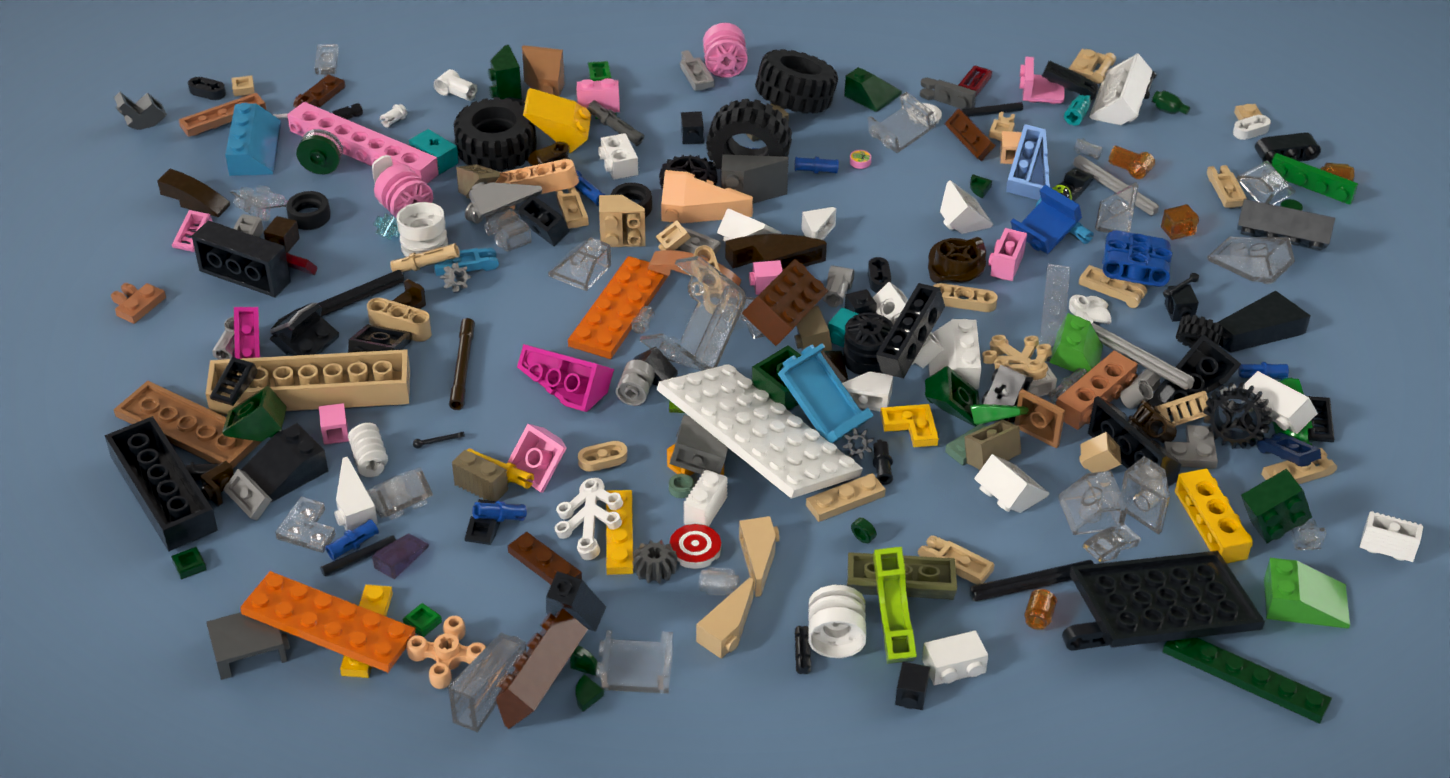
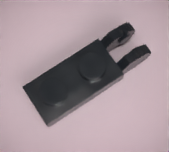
(1070, 80)

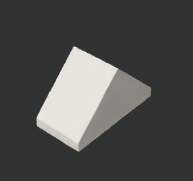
(818, 222)

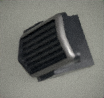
(303, 331)

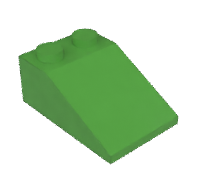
(1304, 595)

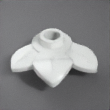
(1090, 308)

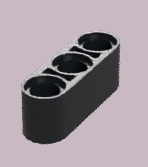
(1295, 146)

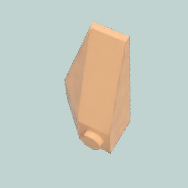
(699, 201)

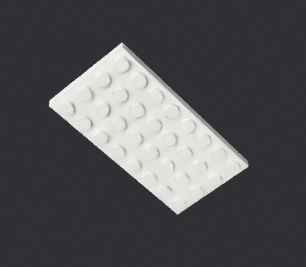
(760, 430)

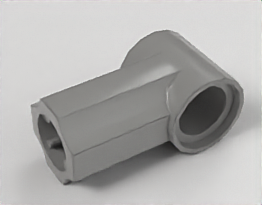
(838, 282)
(225, 346)
(1141, 388)

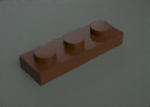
(970, 134)
(540, 558)

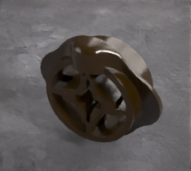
(957, 260)

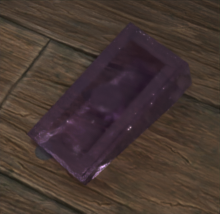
(398, 555)

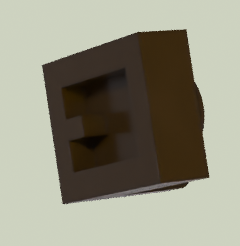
(413, 295)
(215, 481)

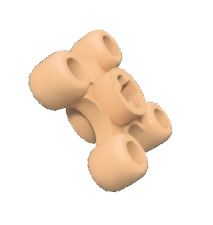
(445, 651)

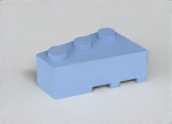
(1030, 164)

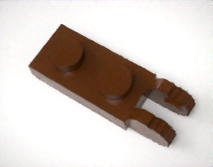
(321, 91)

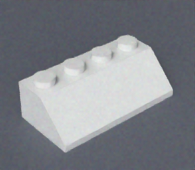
(1122, 92)

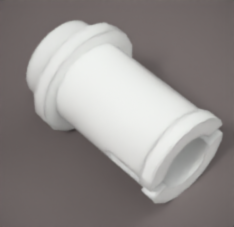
(395, 114)

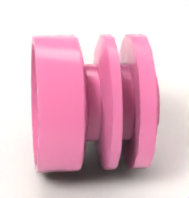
(725, 50)
(401, 187)

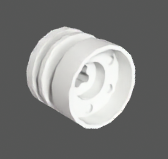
(421, 228)
(837, 621)

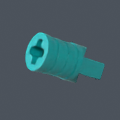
(1077, 110)

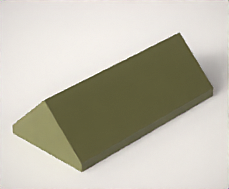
(924, 576)

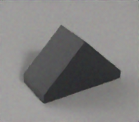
(661, 365)

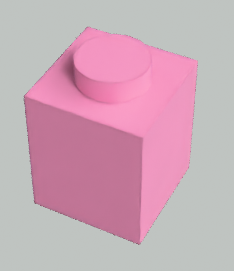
(764, 274)
(333, 423)

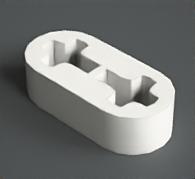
(1251, 127)

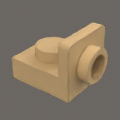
(672, 237)

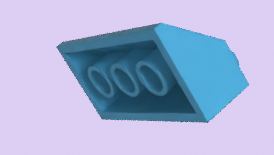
(252, 141)

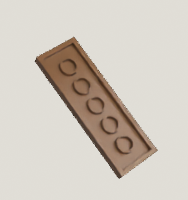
(185, 424)

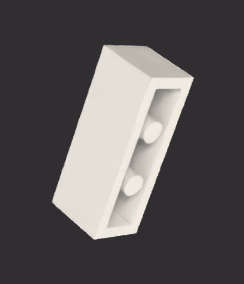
(1289, 408)

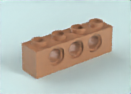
(1103, 380)

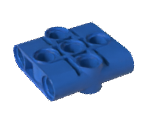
(1137, 258)

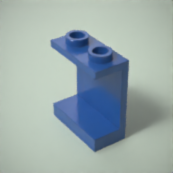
(1049, 220)

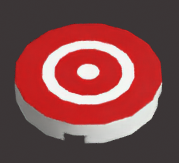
(696, 545)

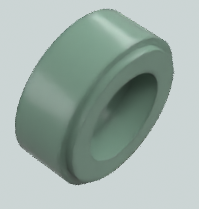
(681, 485)

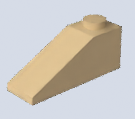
(758, 545)
(724, 625)

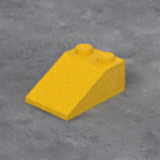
(558, 117)

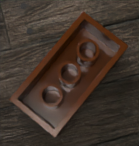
(785, 302)

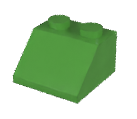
(1076, 345)

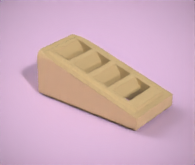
(1196, 402)

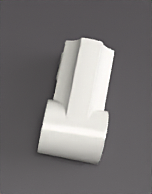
(452, 83)

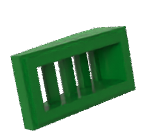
(989, 412)

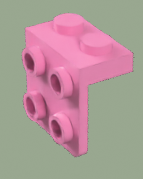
(1037, 87)

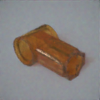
(1136, 164)

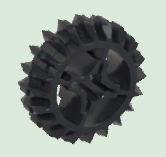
(699, 167)
(1244, 422)

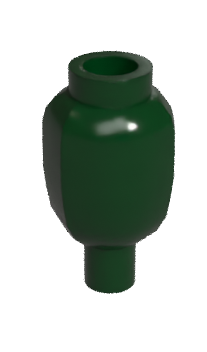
(1169, 103)

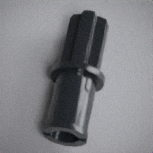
(882, 462)

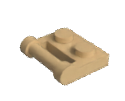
(1087, 61)

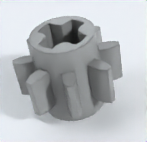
(461, 277)

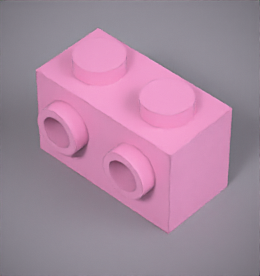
(604, 92)
(1007, 254)

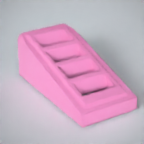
(190, 220)

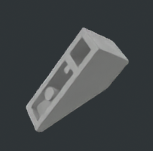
(499, 196)

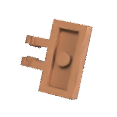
(139, 301)

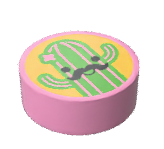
(860, 159)

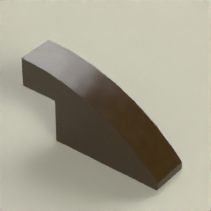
(774, 248)

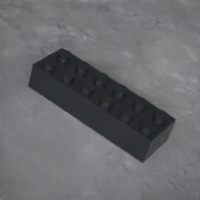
(161, 483)

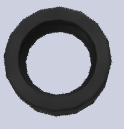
(637, 192)
(305, 200)

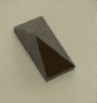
(836, 362)

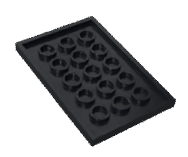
(1165, 598)

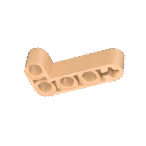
(550, 176)

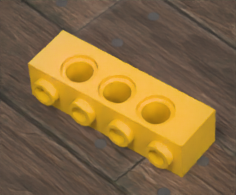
(1213, 515)

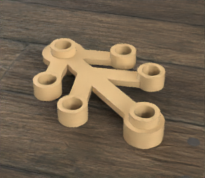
(1020, 361)

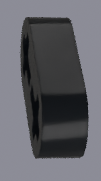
(206, 88)
(876, 275)
(1083, 636)

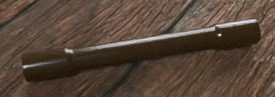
(458, 390)

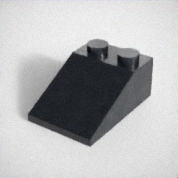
(287, 462)

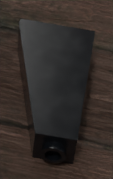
(1263, 322)
(576, 599)

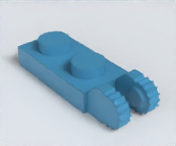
(472, 259)

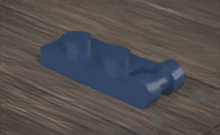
(1289, 449)

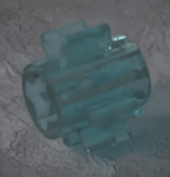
(386, 226)

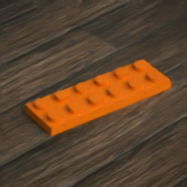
(611, 315)
(328, 621)

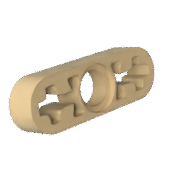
(985, 301)

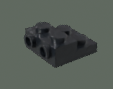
(378, 339)

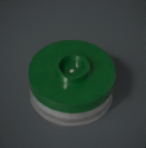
(319, 151)

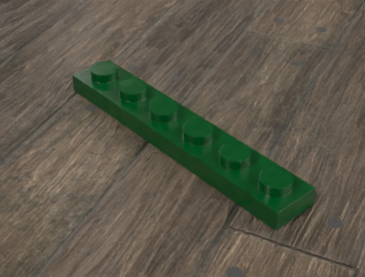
(1250, 677)

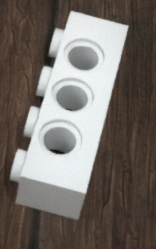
(890, 303)

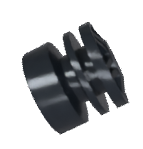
(862, 341)

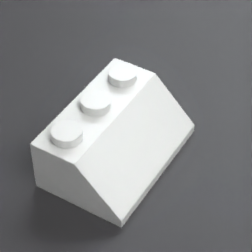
(960, 350)

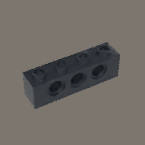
(910, 330)

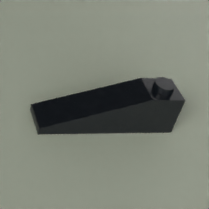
(1206, 364)

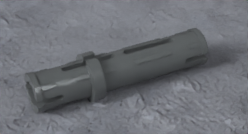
(609, 118)

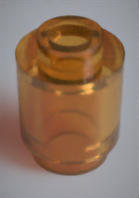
(1342, 170)
(1040, 609)

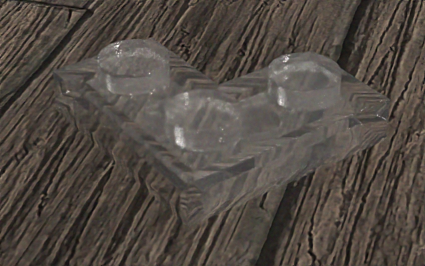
(301, 526)

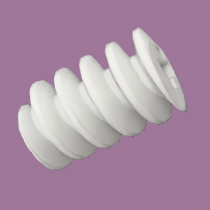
(368, 449)

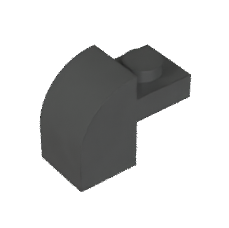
(142, 114)

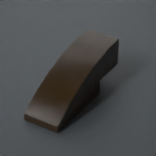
(192, 193)

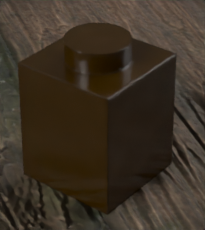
(283, 232)

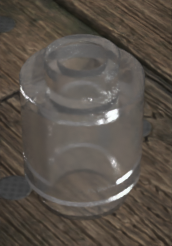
(719, 581)

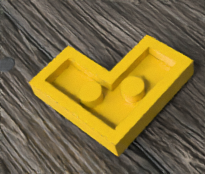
(916, 419)

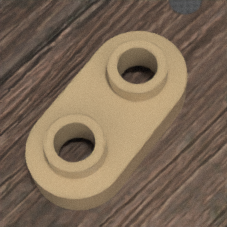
(602, 456)

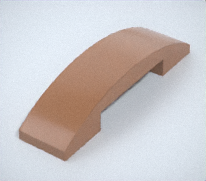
(665, 260)

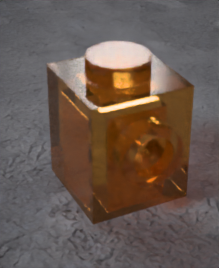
(1179, 222)

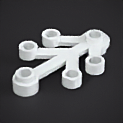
(590, 492)

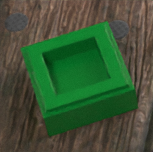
(422, 619)

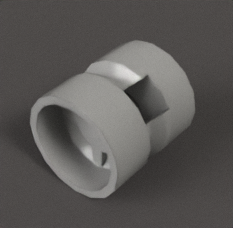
(635, 382)

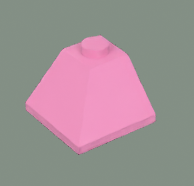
(538, 454)

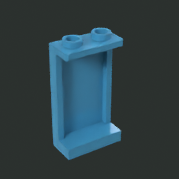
(822, 394)

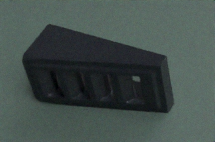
(234, 366)
(1324, 405)

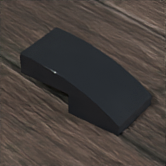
(1077, 182)
(482, 530)

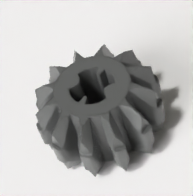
(654, 561)

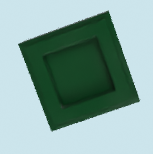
(188, 562)

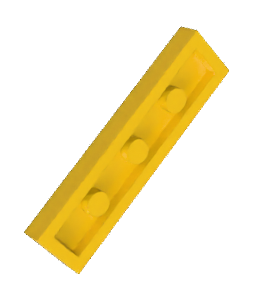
(620, 540)
(377, 600)

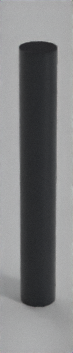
(993, 109)
(355, 556)

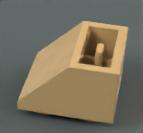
(621, 221)

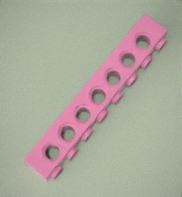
(362, 142)

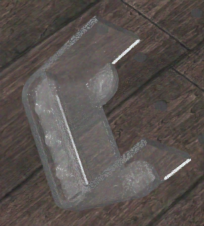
(712, 321)

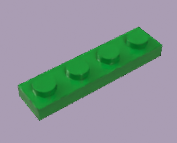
(1315, 179)

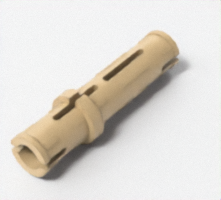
(416, 261)

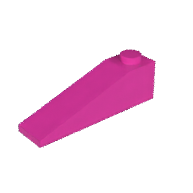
(571, 380)

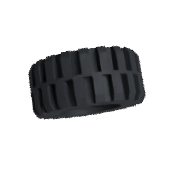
(796, 81)
(752, 119)
(494, 150)

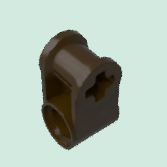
(549, 154)
(1151, 421)

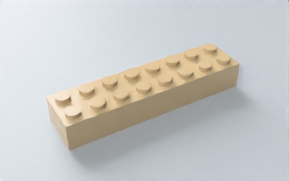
(324, 380)

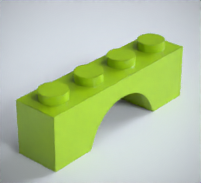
(893, 605)

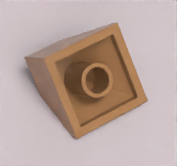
(543, 69)
(1043, 419)

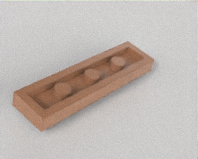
(215, 116)

